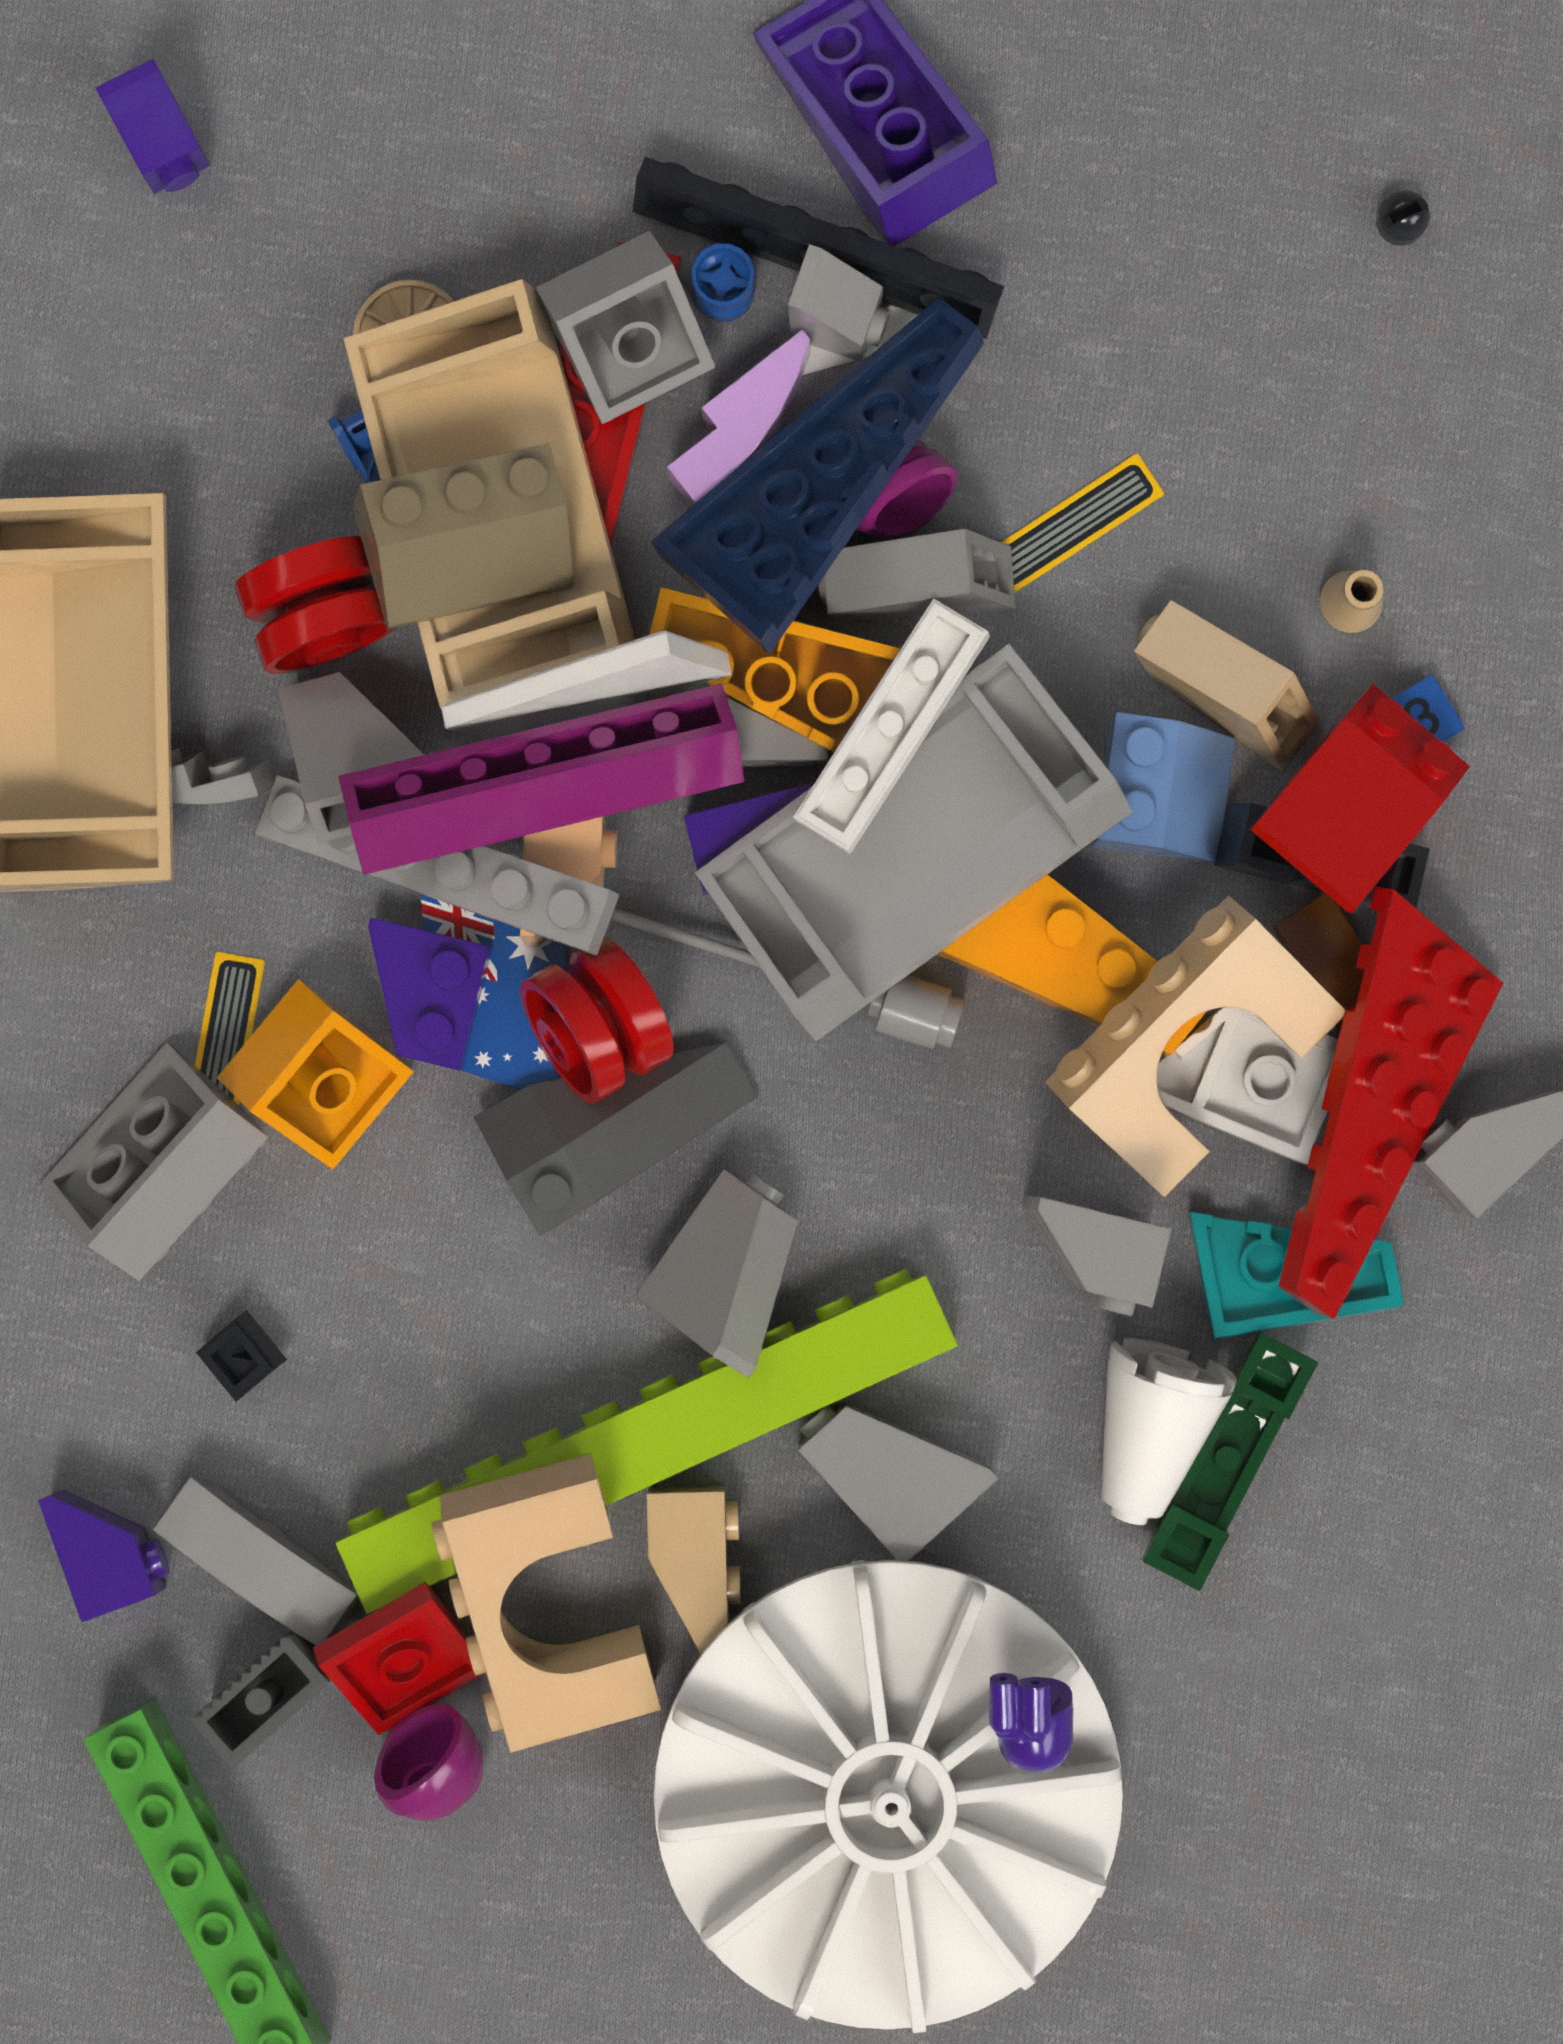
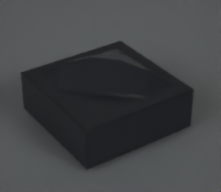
(241, 1356)

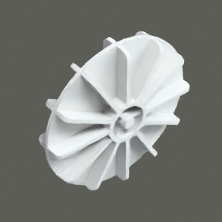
(851, 1805)

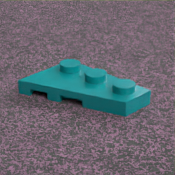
(1242, 1274)

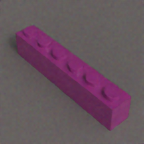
(542, 778)

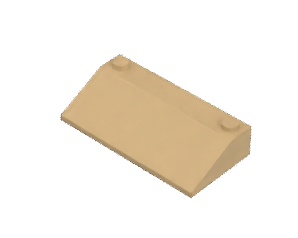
(471, 387)
(84, 693)

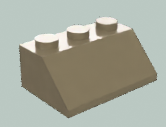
(466, 535)

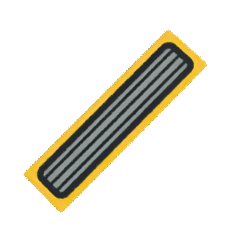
(1081, 519)
(228, 1013)

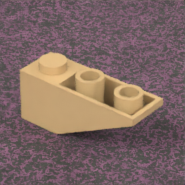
(689, 1555)

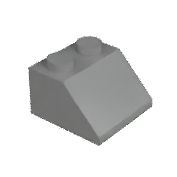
(626, 326)

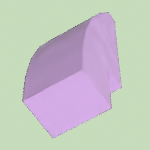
(741, 420)

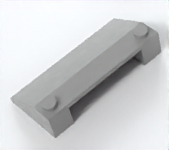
(970, 825)

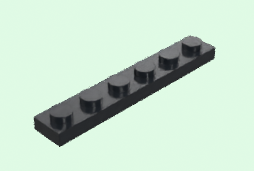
(784, 233)

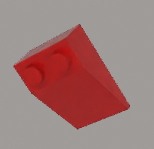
(1360, 798)

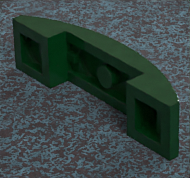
(1200, 1512)

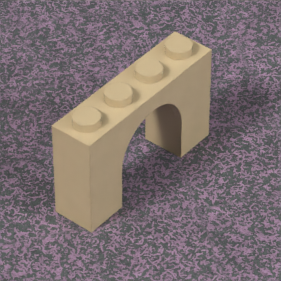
(1219, 965)
(536, 1686)

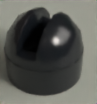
(1408, 229)

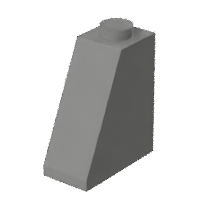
(906, 574)
(332, 735)
(725, 1270)
(892, 1476)

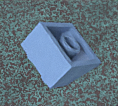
(1174, 784)

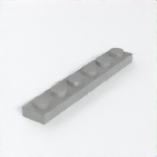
(471, 879)

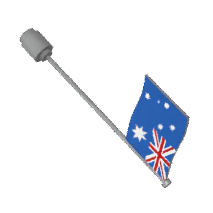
(509, 1053)

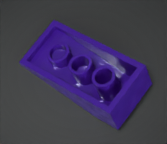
(879, 112)

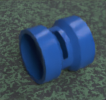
(725, 269)

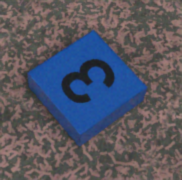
(1431, 708)

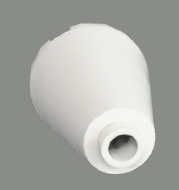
(1155, 1423)

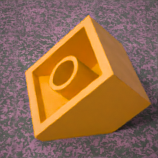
(314, 1075)

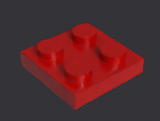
(398, 1658)

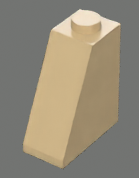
(1227, 682)

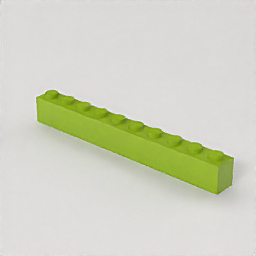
(675, 1423)

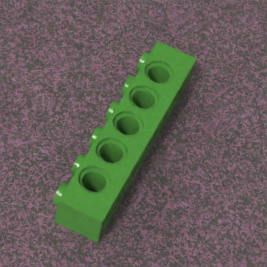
(202, 1880)

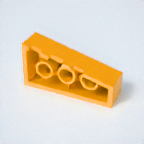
(809, 681)
(1059, 955)

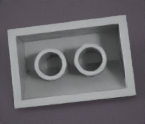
(152, 1162)
(1102, 1253)

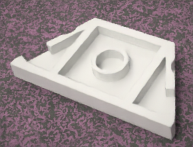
(1250, 1083)

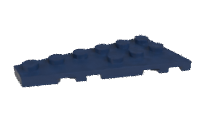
(793, 505)

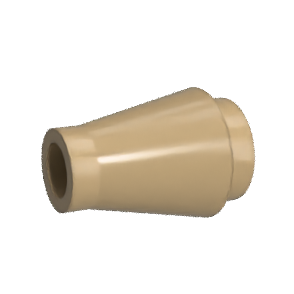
(1342, 608)

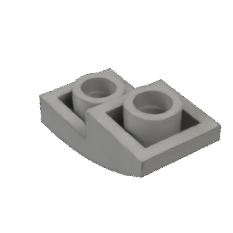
(219, 783)

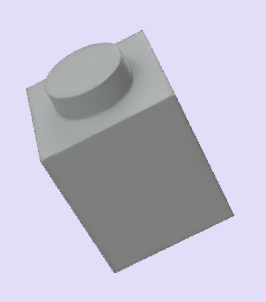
(836, 306)

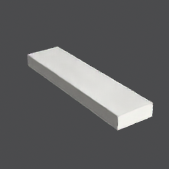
(891, 726)

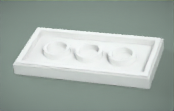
(589, 685)

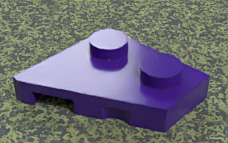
(429, 990)

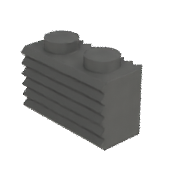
(261, 1699)

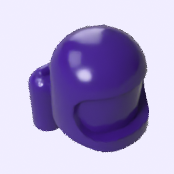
(1031, 1720)

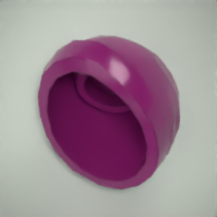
(912, 495)
(429, 1764)

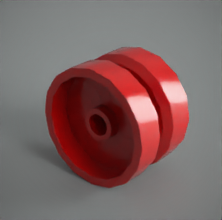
(312, 605)
(597, 1020)

